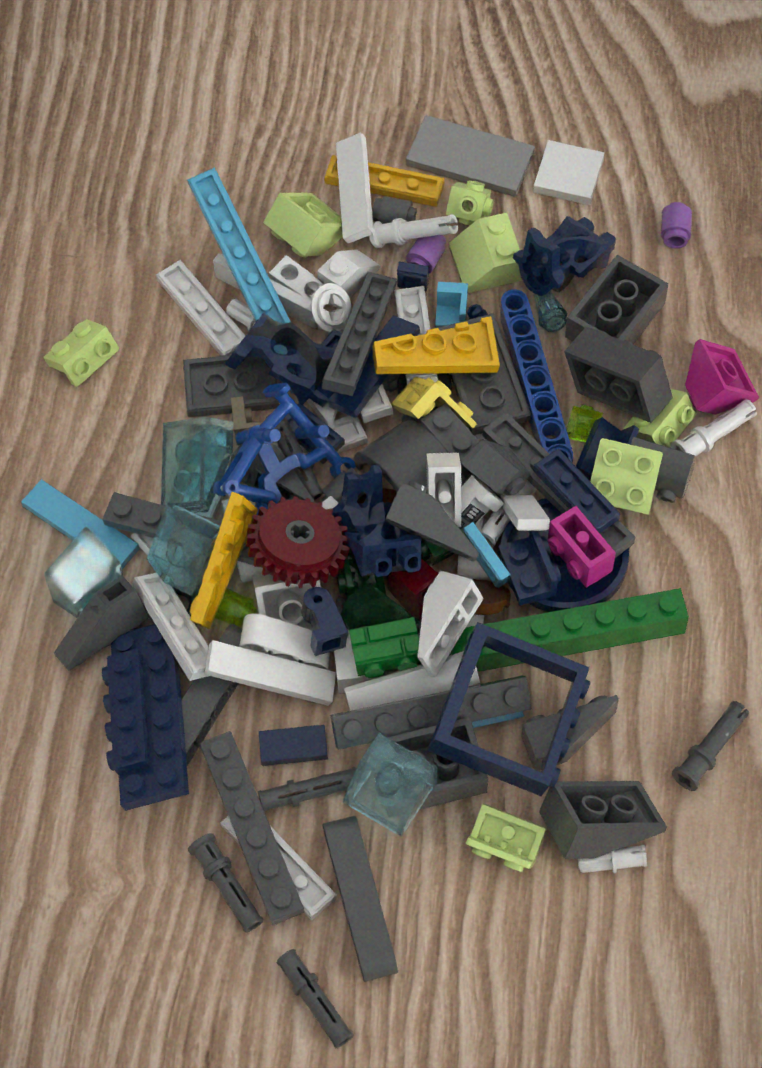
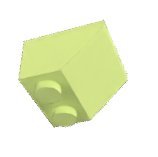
(304, 223)
(486, 253)

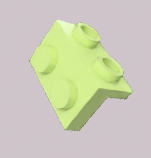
(82, 351)
(668, 423)
(506, 837)

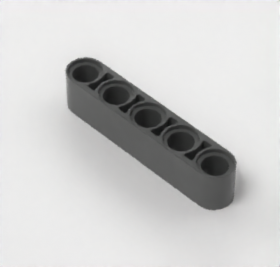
(206, 700)
(360, 898)

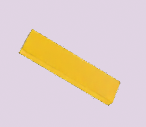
(396, 183)

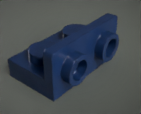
(530, 568)

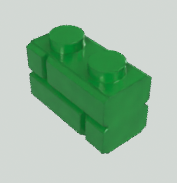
(385, 647)

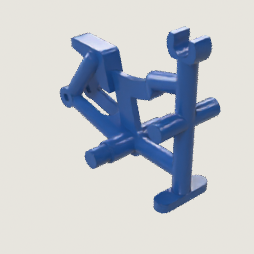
(258, 442)

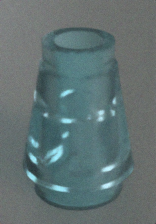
(550, 311)

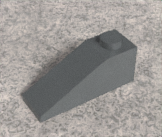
(424, 517)

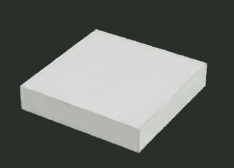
(568, 172)

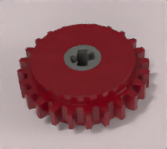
(297, 542)

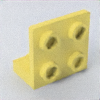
(421, 397)

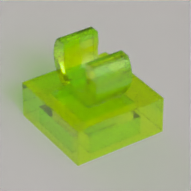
(581, 422)

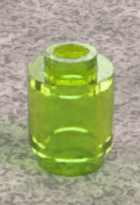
(235, 607)

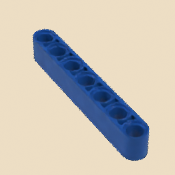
(533, 372)

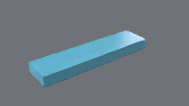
(72, 518)

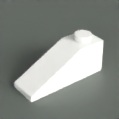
(445, 614)

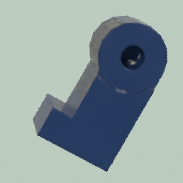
(327, 624)

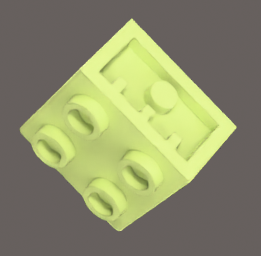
(626, 474)

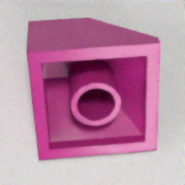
(717, 379)

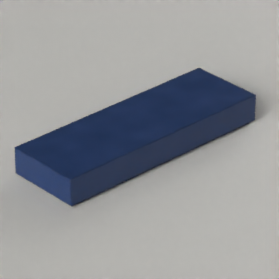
(576, 490)

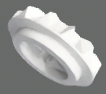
(334, 296)

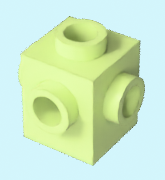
(460, 204)

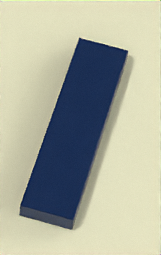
(369, 380)

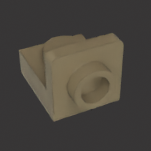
(241, 416)

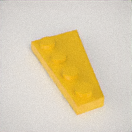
(453, 350)
(222, 559)

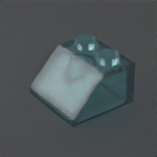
(182, 548)
(81, 572)
(390, 784)

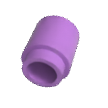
(676, 225)
(427, 251)

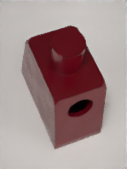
(411, 587)

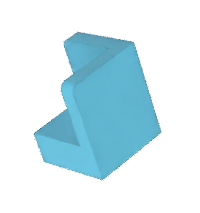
(451, 303)

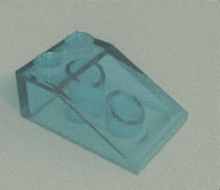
(193, 460)

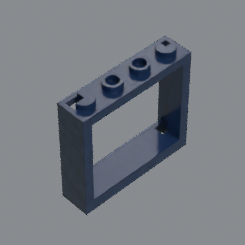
(489, 762)

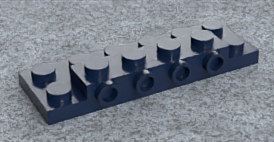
(145, 719)

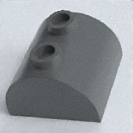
(674, 470)

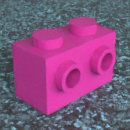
(580, 547)

